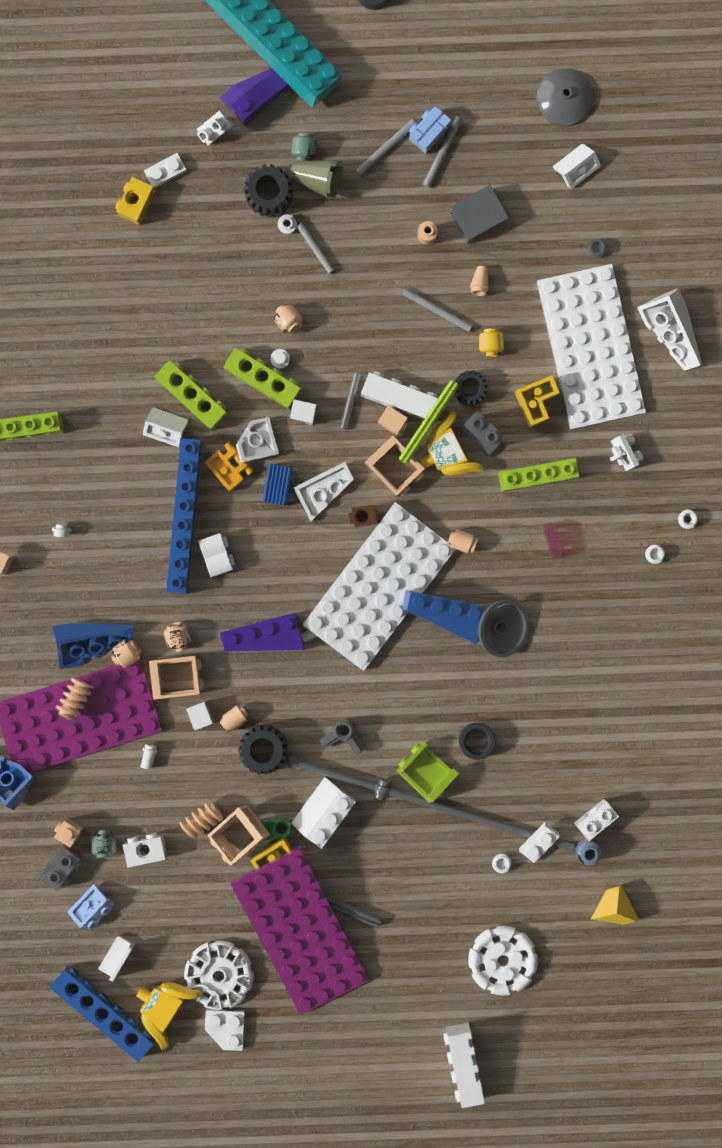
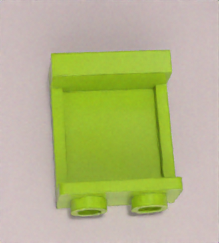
(426, 772)

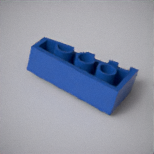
(451, 615)

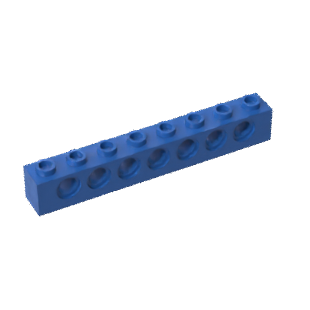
(184, 516)

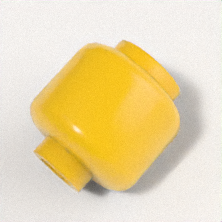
(491, 342)

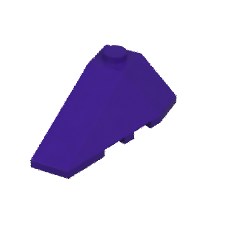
(253, 95)

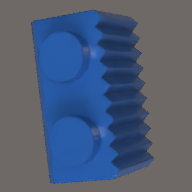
(278, 485)

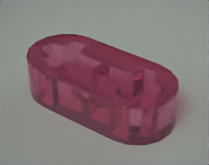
(552, 541)

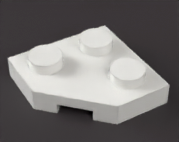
(257, 441)
(226, 1028)

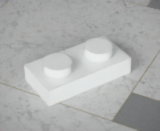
(165, 170)
(539, 842)

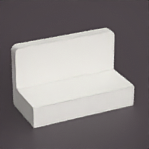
(577, 165)
(165, 427)
(116, 956)

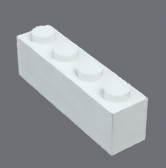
(398, 396)

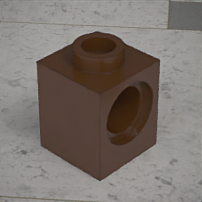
(370, 510)

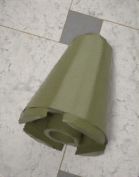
(318, 175)

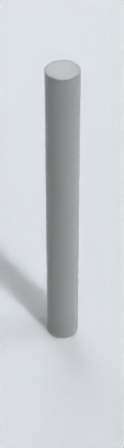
(383, 149)
(442, 152)
(437, 310)

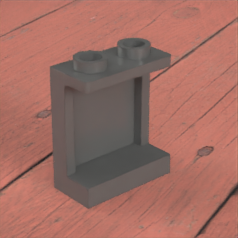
(478, 213)
(483, 433)

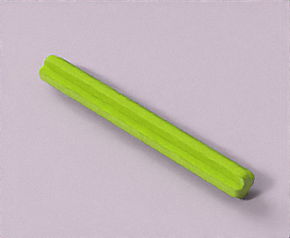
(428, 422)

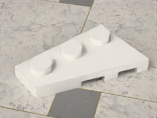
(322, 489)

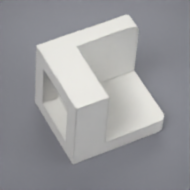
(303, 411)
(200, 715)

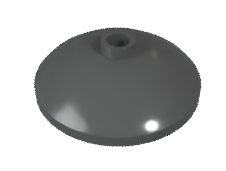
(563, 109)
(511, 628)

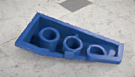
(82, 641)
(14, 783)

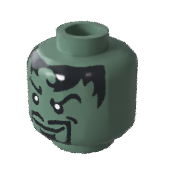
(304, 146)
(104, 845)

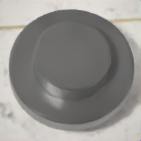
(596, 248)

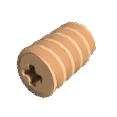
(74, 699)
(202, 820)

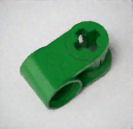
(272, 827)

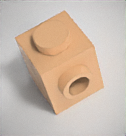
(393, 421)
(68, 832)

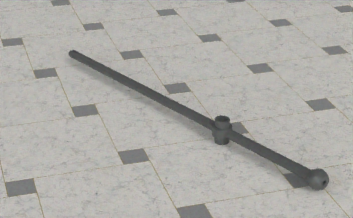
(383, 789)

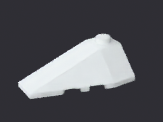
(672, 324)

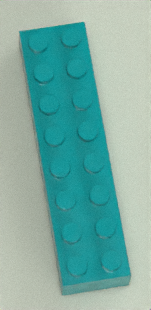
(281, 47)

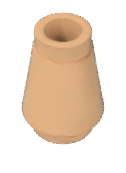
(479, 283)

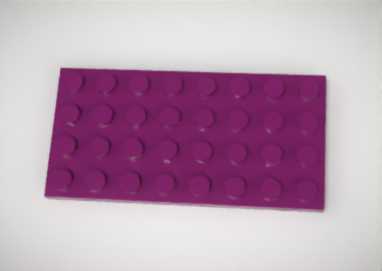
(114, 714)
(299, 931)

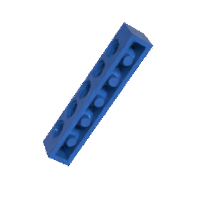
(105, 1024)

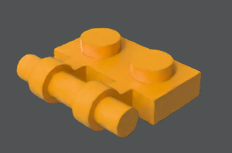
(224, 470)

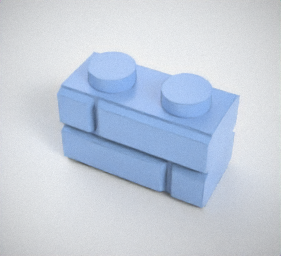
(429, 129)

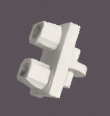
(214, 127)
(624, 453)

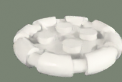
(219, 963)
(506, 971)

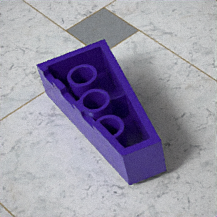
(267, 635)

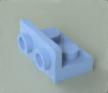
(90, 908)

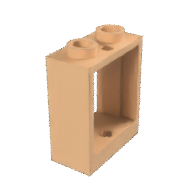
(380, 453)
(157, 683)
(251, 823)

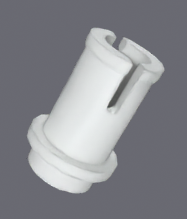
(148, 756)

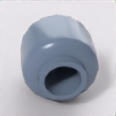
(592, 849)

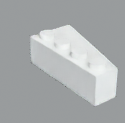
(464, 1064)

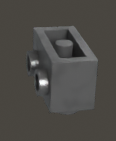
(60, 867)

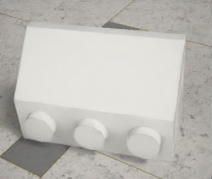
(323, 812)

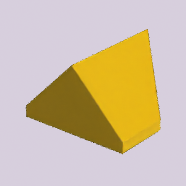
(615, 907)

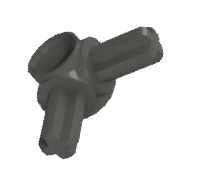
(336, 734)

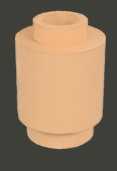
(427, 238)
(462, 541)
(234, 718)

